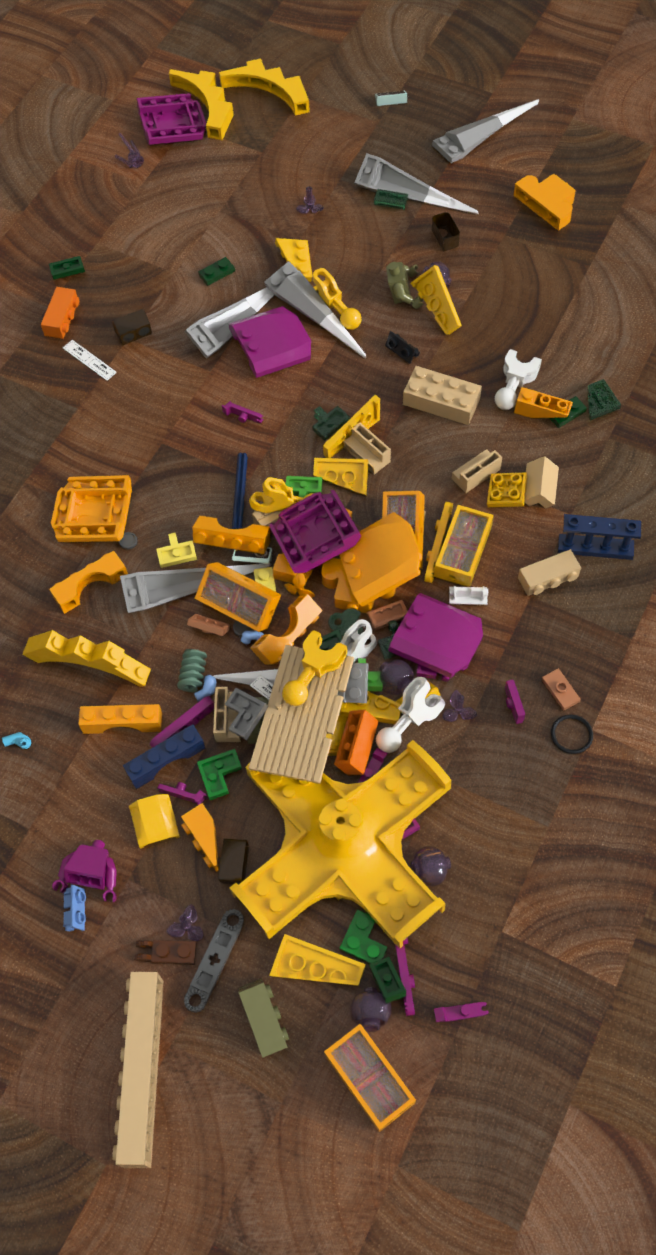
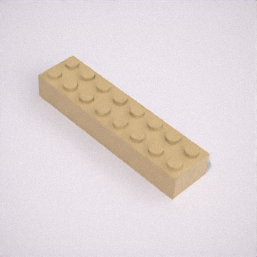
(139, 1071)

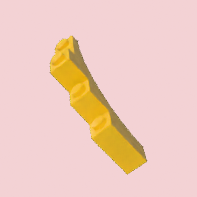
(271, 80)
(204, 87)
(79, 650)

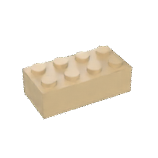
(442, 395)

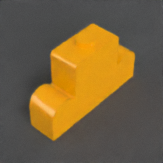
(549, 199)
(335, 577)

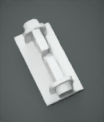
(468, 595)

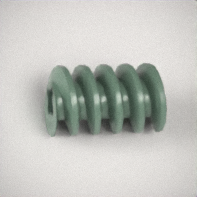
(191, 670)

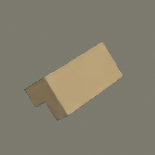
(366, 445)
(477, 470)
(541, 482)
(223, 717)

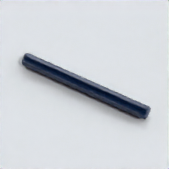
(239, 495)

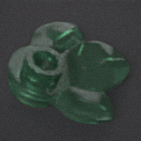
(348, 618)

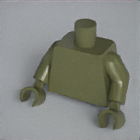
(399, 283)

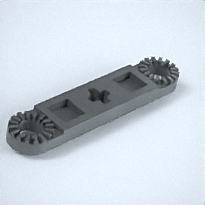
(208, 974)

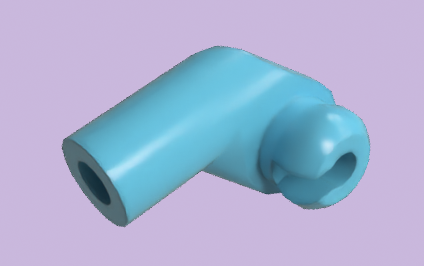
(19, 739)

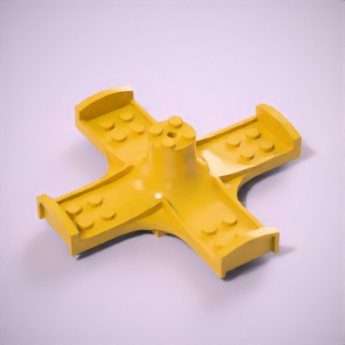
(347, 846)

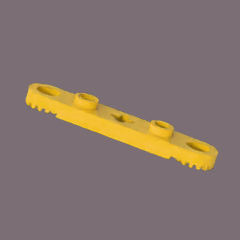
(441, 528)

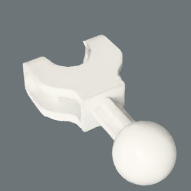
(517, 375)
(356, 643)
(414, 709)

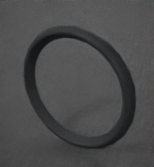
(565, 749)

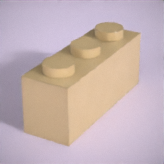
(549, 573)

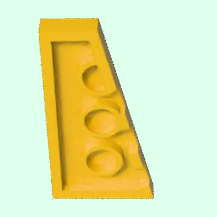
(435, 294)
(367, 415)
(309, 962)

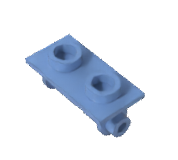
(75, 900)

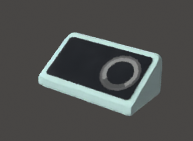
(391, 98)
(245, 556)

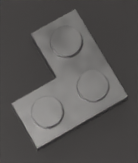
(249, 710)

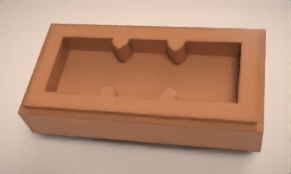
(381, 616)
(208, 625)
(561, 689)

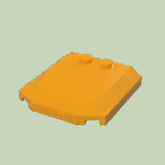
(92, 509)
(382, 558)

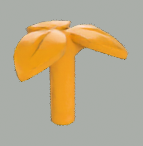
(299, 582)

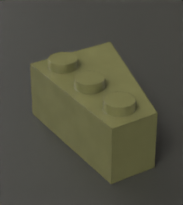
(263, 1017)

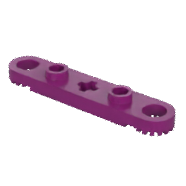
(407, 980)

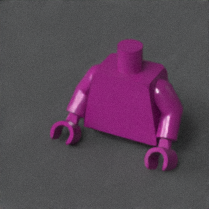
(90, 868)

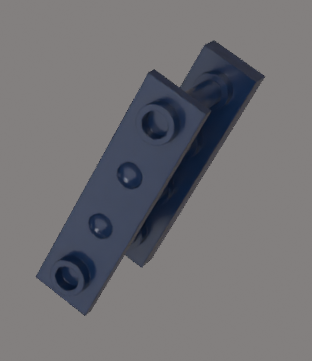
(599, 546)

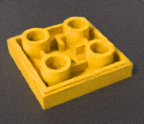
(507, 490)

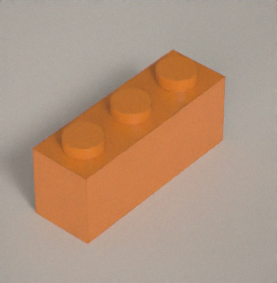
(60, 312)
(356, 742)

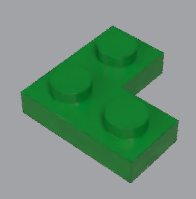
(213, 770)
(358, 942)

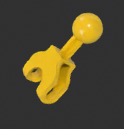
(331, 295)
(274, 498)
(315, 663)

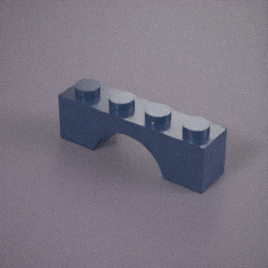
(146, 766)

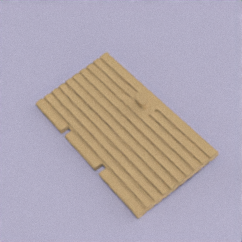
(294, 737)

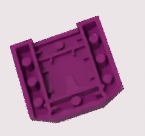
(171, 118)
(272, 340)
(314, 531)
(437, 636)

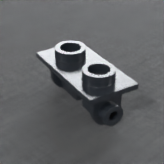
(401, 347)

